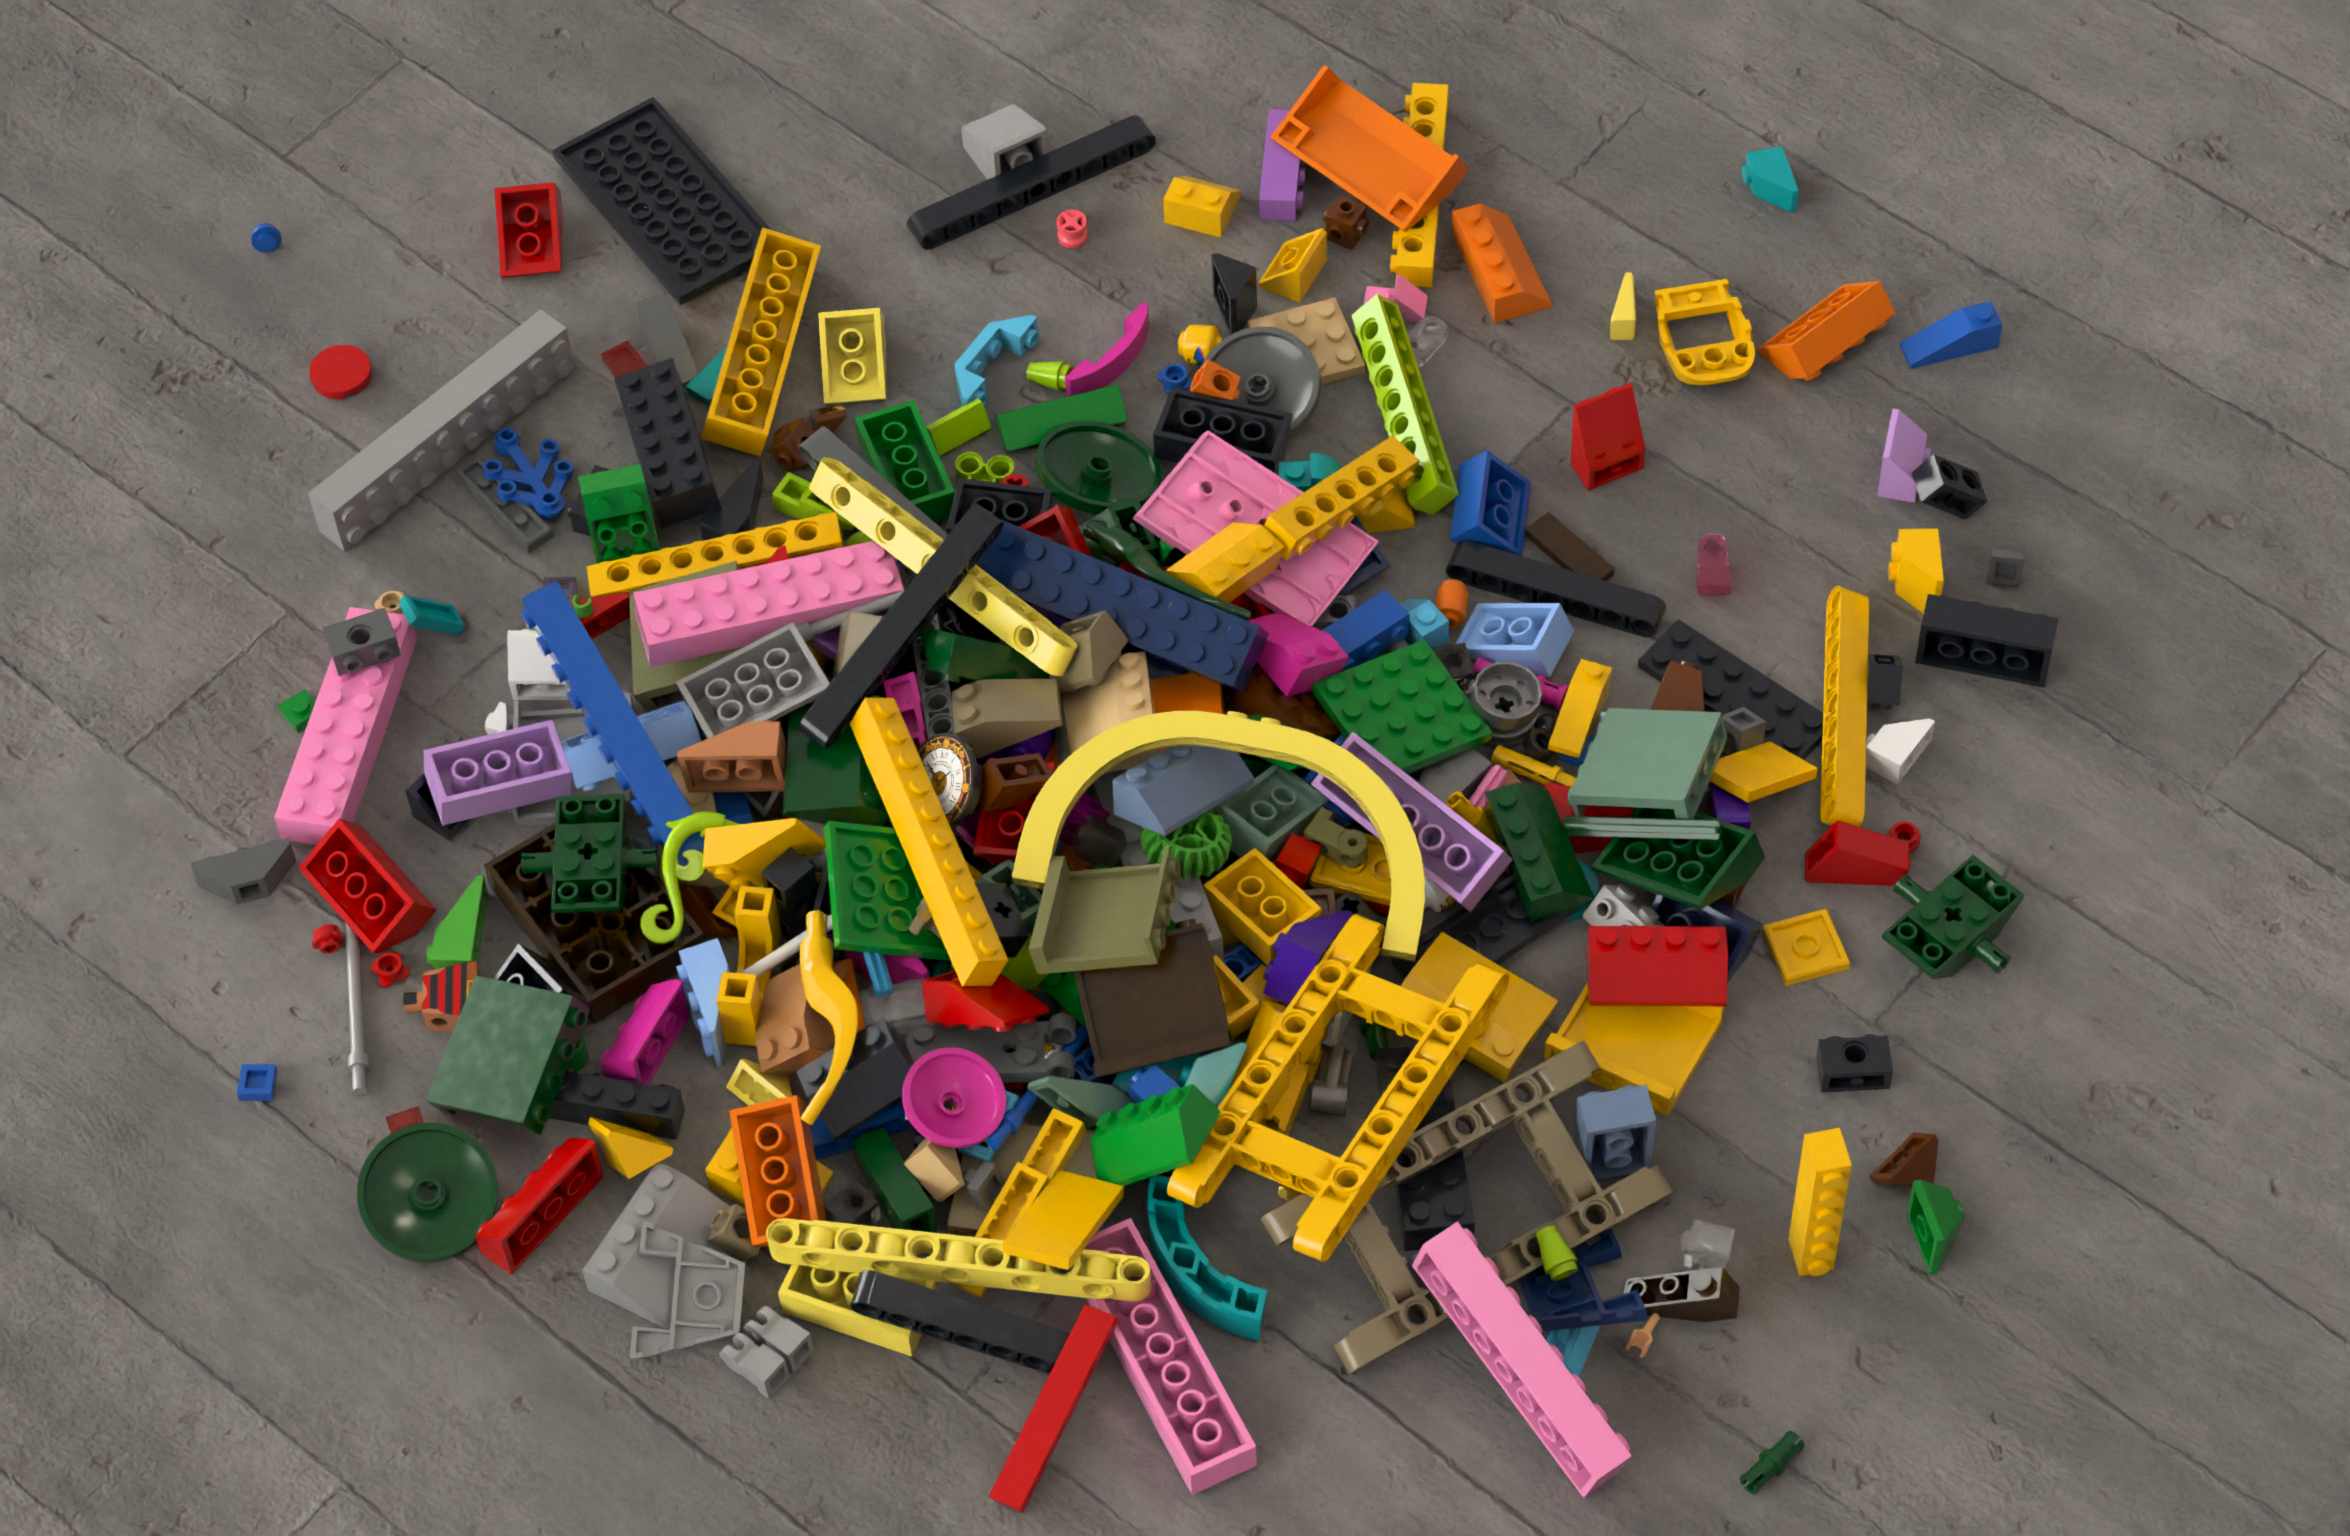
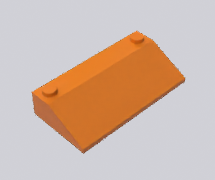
(1368, 151)

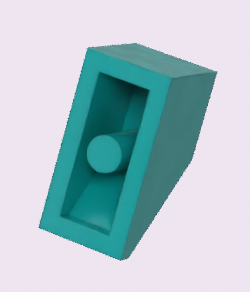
(1771, 177)
(1213, 1072)

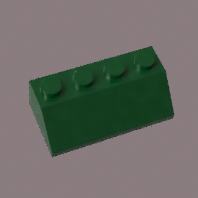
(975, 658)
(1541, 851)

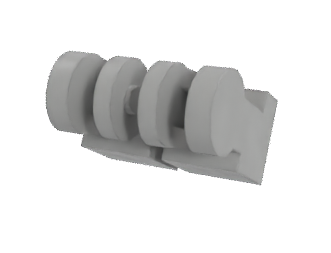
(782, 1348)

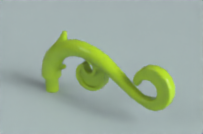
(673, 871)

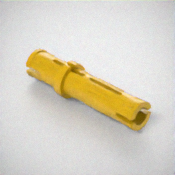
(1531, 768)

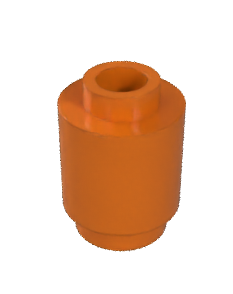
(1452, 601)

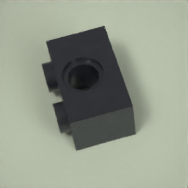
(1840, 1075)

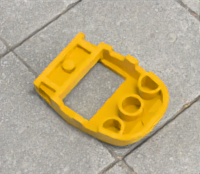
(1709, 362)

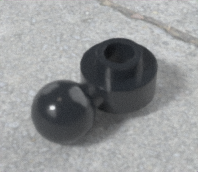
(1538, 739)

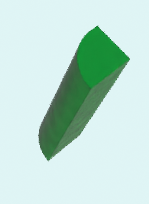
(1031, 423)

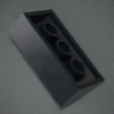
(1249, 428)

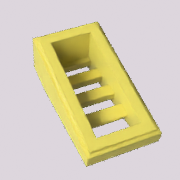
(1624, 314)

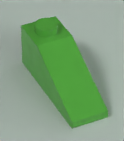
(461, 931)

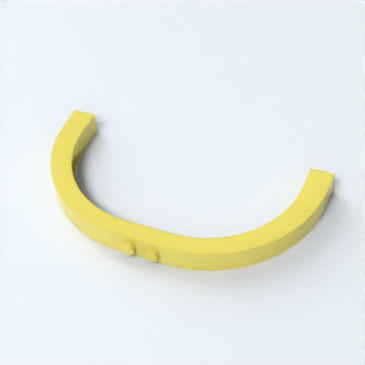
(1246, 736)

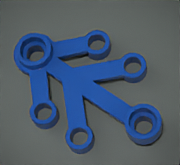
(546, 502)

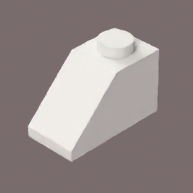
(1898, 747)

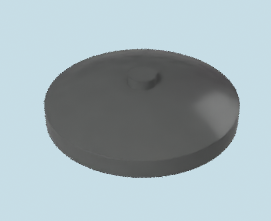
(1274, 371)

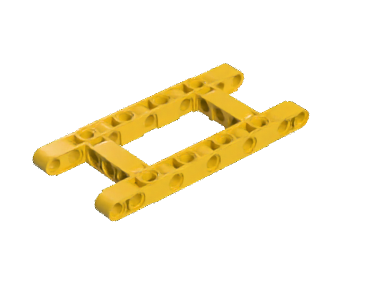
(1343, 1183)

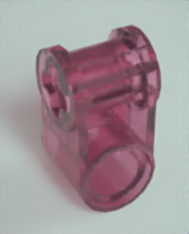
(1713, 566)

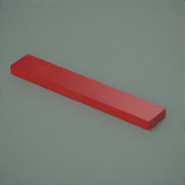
(1053, 1408)

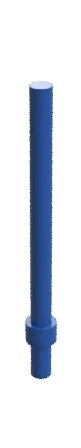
(1013, 1118)

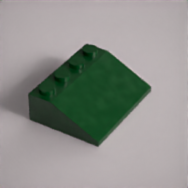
(828, 782)
(1683, 869)

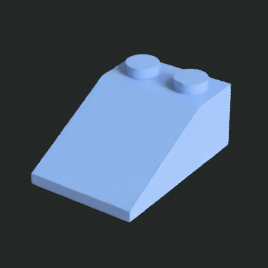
(1518, 633)

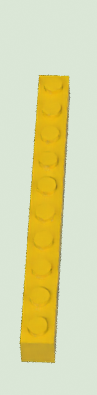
(928, 842)

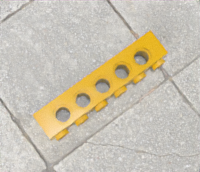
(1342, 496)

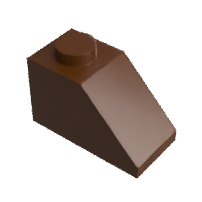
(1012, 780)

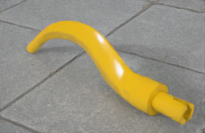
(831, 999)

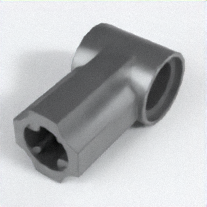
(1332, 1088)

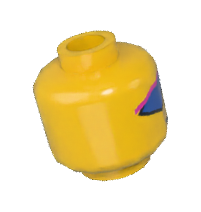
(1197, 342)

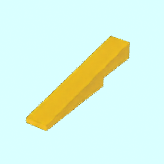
(1047, 1155)

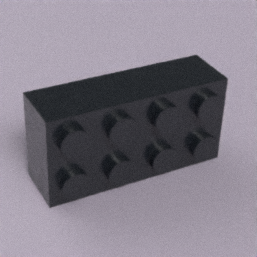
(1986, 640)

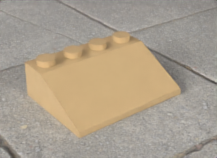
(1120, 697)

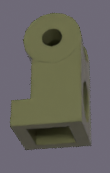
(1337, 842)

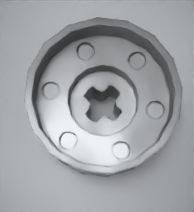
(1508, 701)

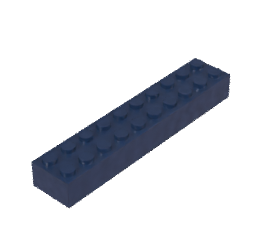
(1148, 614)

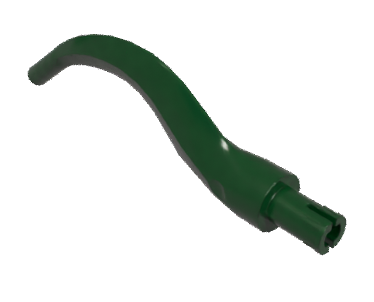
(1129, 550)

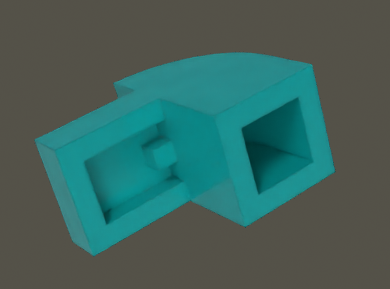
(1308, 473)

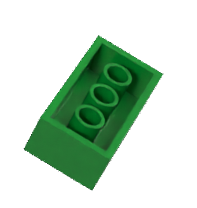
(904, 454)

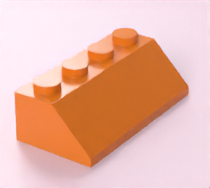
(1498, 262)
(1828, 330)
(776, 1165)

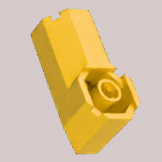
(1286, 1109)

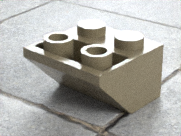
(1098, 647)

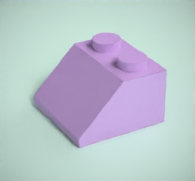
(1902, 454)

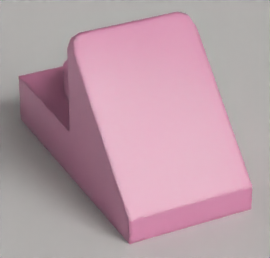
(1410, 299)

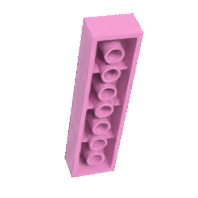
(755, 601)
(342, 741)
(1521, 1359)
(1174, 1374)

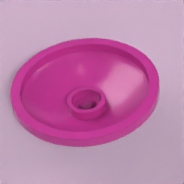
(957, 1079)

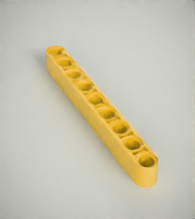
(1845, 708)

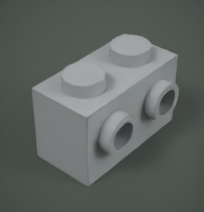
(1619, 907)

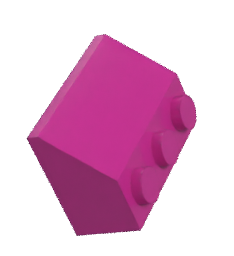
(648, 1034)

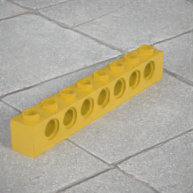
(1417, 246)
(747, 548)

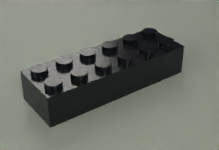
(667, 443)
(1438, 1194)

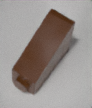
(1680, 689)

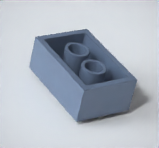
(1615, 1131)

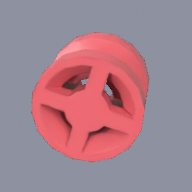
(1072, 228)

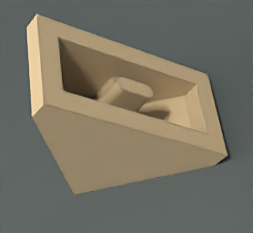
(936, 1169)

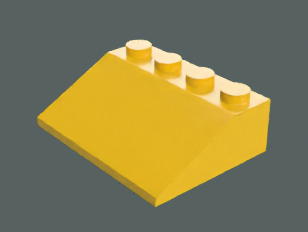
(1512, 1023)

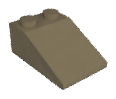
(1005, 712)

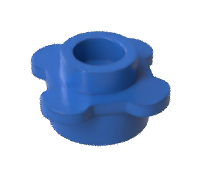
(1174, 376)

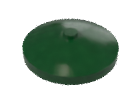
(1096, 466)
(427, 1192)

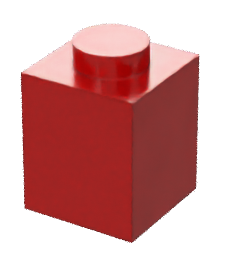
(1298, 859)

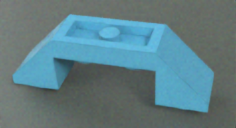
(1011, 334)

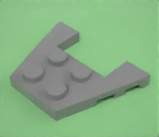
(704, 1295)

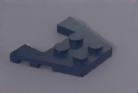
(1575, 1299)

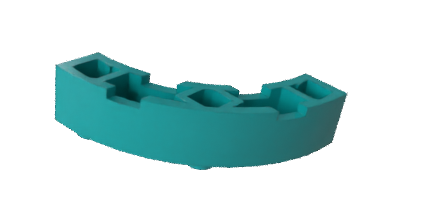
(1187, 1270)

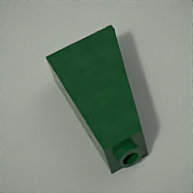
(897, 1188)

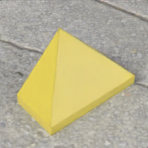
(757, 1087)

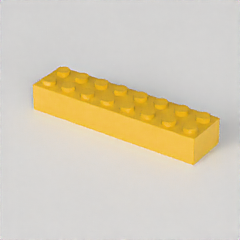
(761, 342)

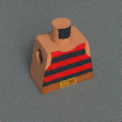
(442, 995)

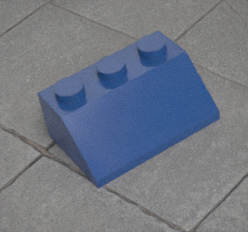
(1490, 504)

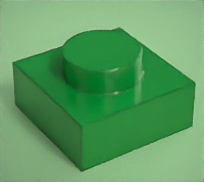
(298, 710)

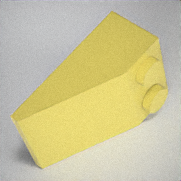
(853, 355)

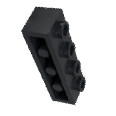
(621, 1102)

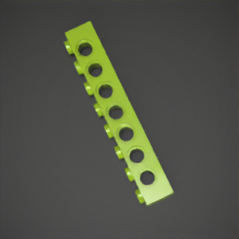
(1404, 401)

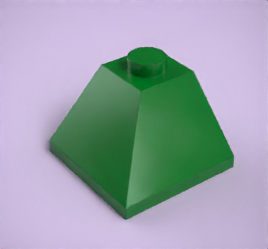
(1934, 1221)

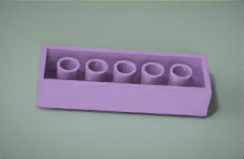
(1451, 849)

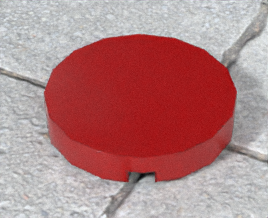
(340, 371)

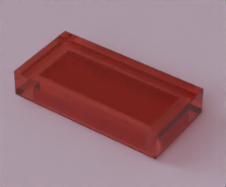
(622, 359)

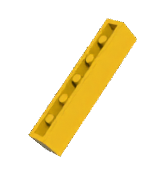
(1819, 1202)

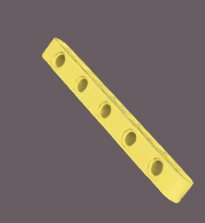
(915, 544)
(952, 1260)

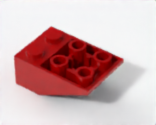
(1607, 437)
(979, 1006)

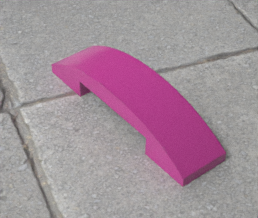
(1110, 366)

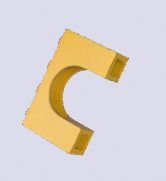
(742, 994)

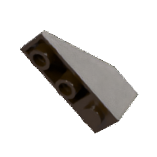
(1689, 1295)

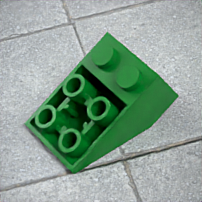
(618, 513)

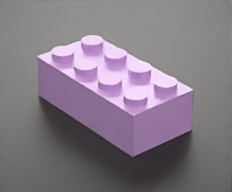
(497, 772)

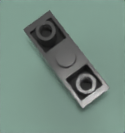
(246, 872)

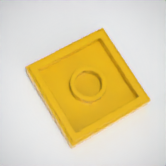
(1805, 947)

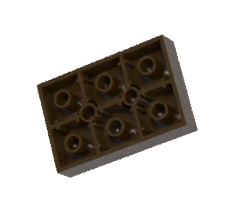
(594, 950)

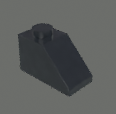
(1884, 680)

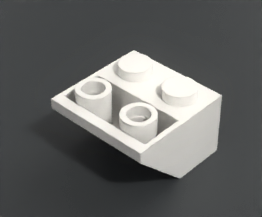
(530, 671)

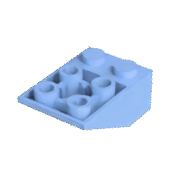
(701, 978)

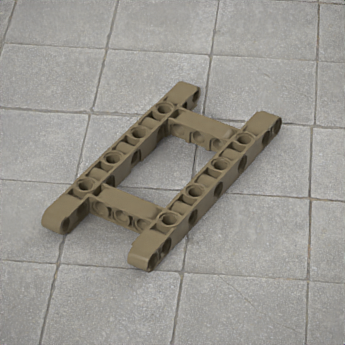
(1555, 1157)

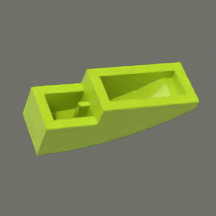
(798, 501)

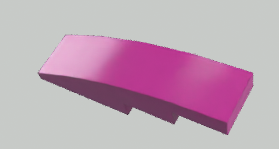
(907, 695)

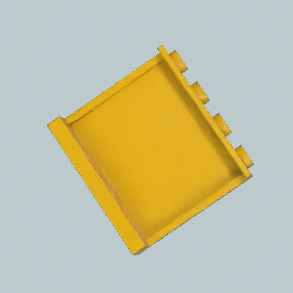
(1640, 1044)

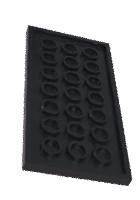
(664, 199)

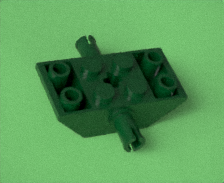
(589, 854)
(1955, 920)

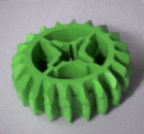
(1198, 845)

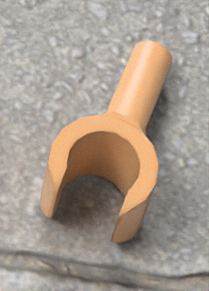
(1642, 1337)

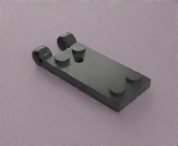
(1027, 1040)

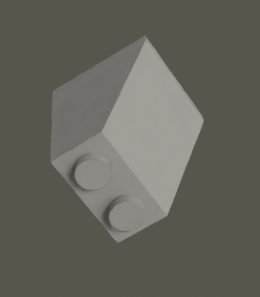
(1004, 140)

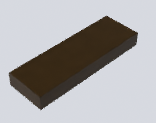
(1567, 548)

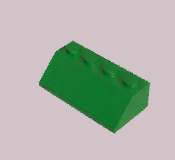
(1152, 1135)

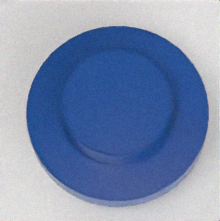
(266, 238)

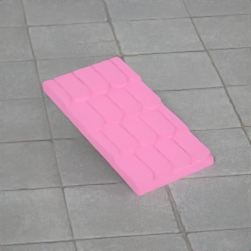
(1225, 486)

